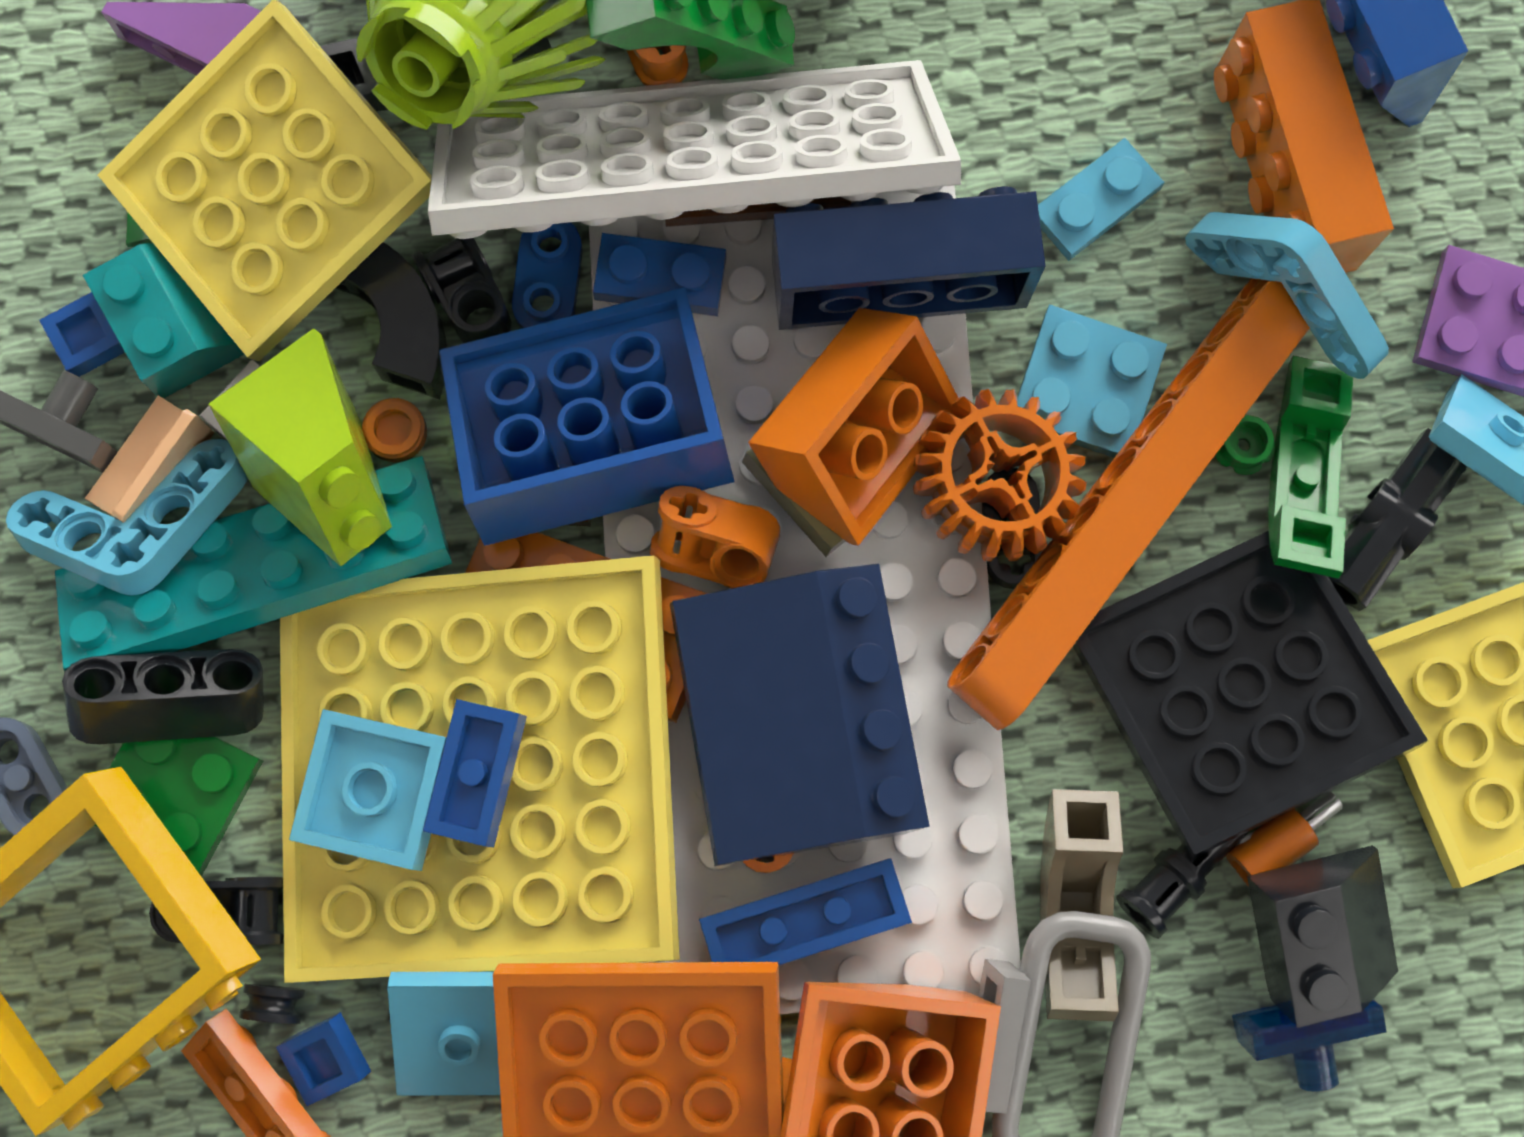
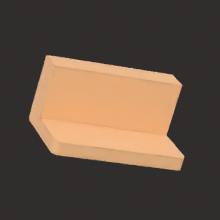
(147, 457)

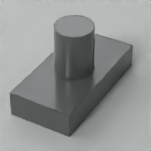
(58, 421)

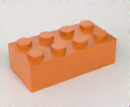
(1302, 129)

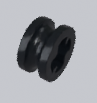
(272, 1004)

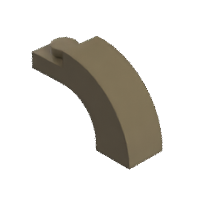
(1080, 875)

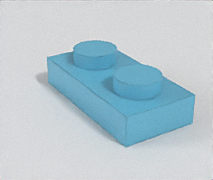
(1097, 198)

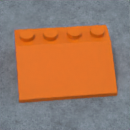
(890, 1062)

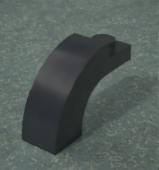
(408, 321)

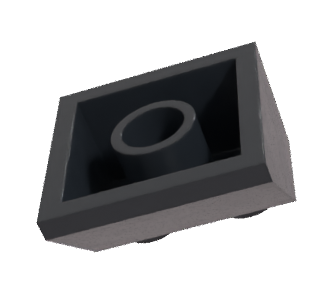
(1324, 935)

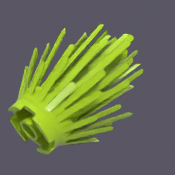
(457, 55)

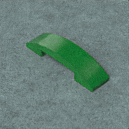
(1307, 469)

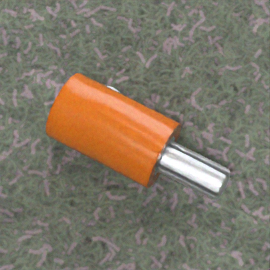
(1282, 839)

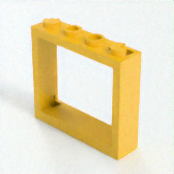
(183, 901)

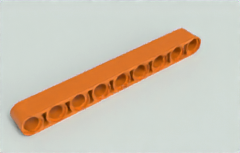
(1128, 504)

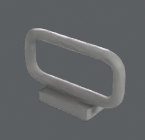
(1020, 999)

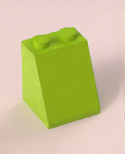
(306, 448)

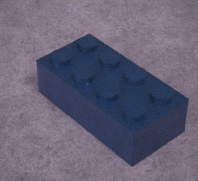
(907, 257)

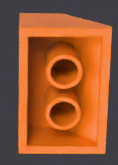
(855, 422)

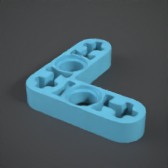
(1310, 272)
(141, 550)

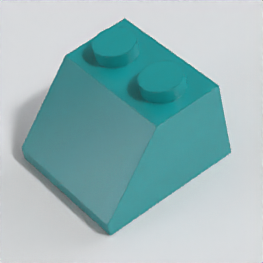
(159, 320)

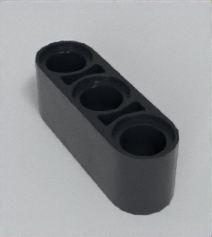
(163, 696)

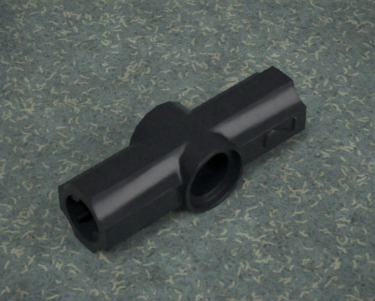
(1395, 519)

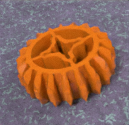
(1008, 497)

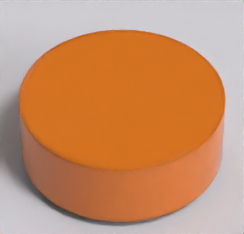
(394, 430)

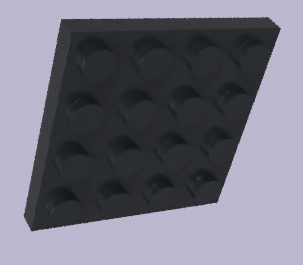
(1243, 692)

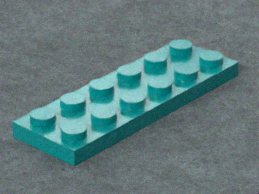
(252, 573)

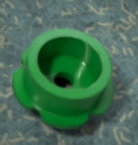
(1260, 449)

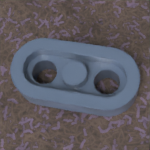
(27, 776)

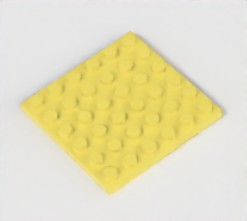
(589, 804)

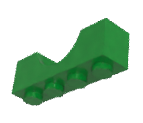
(730, 35)

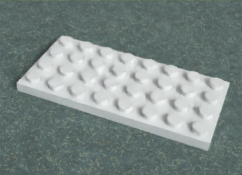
(693, 149)

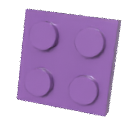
(1475, 321)

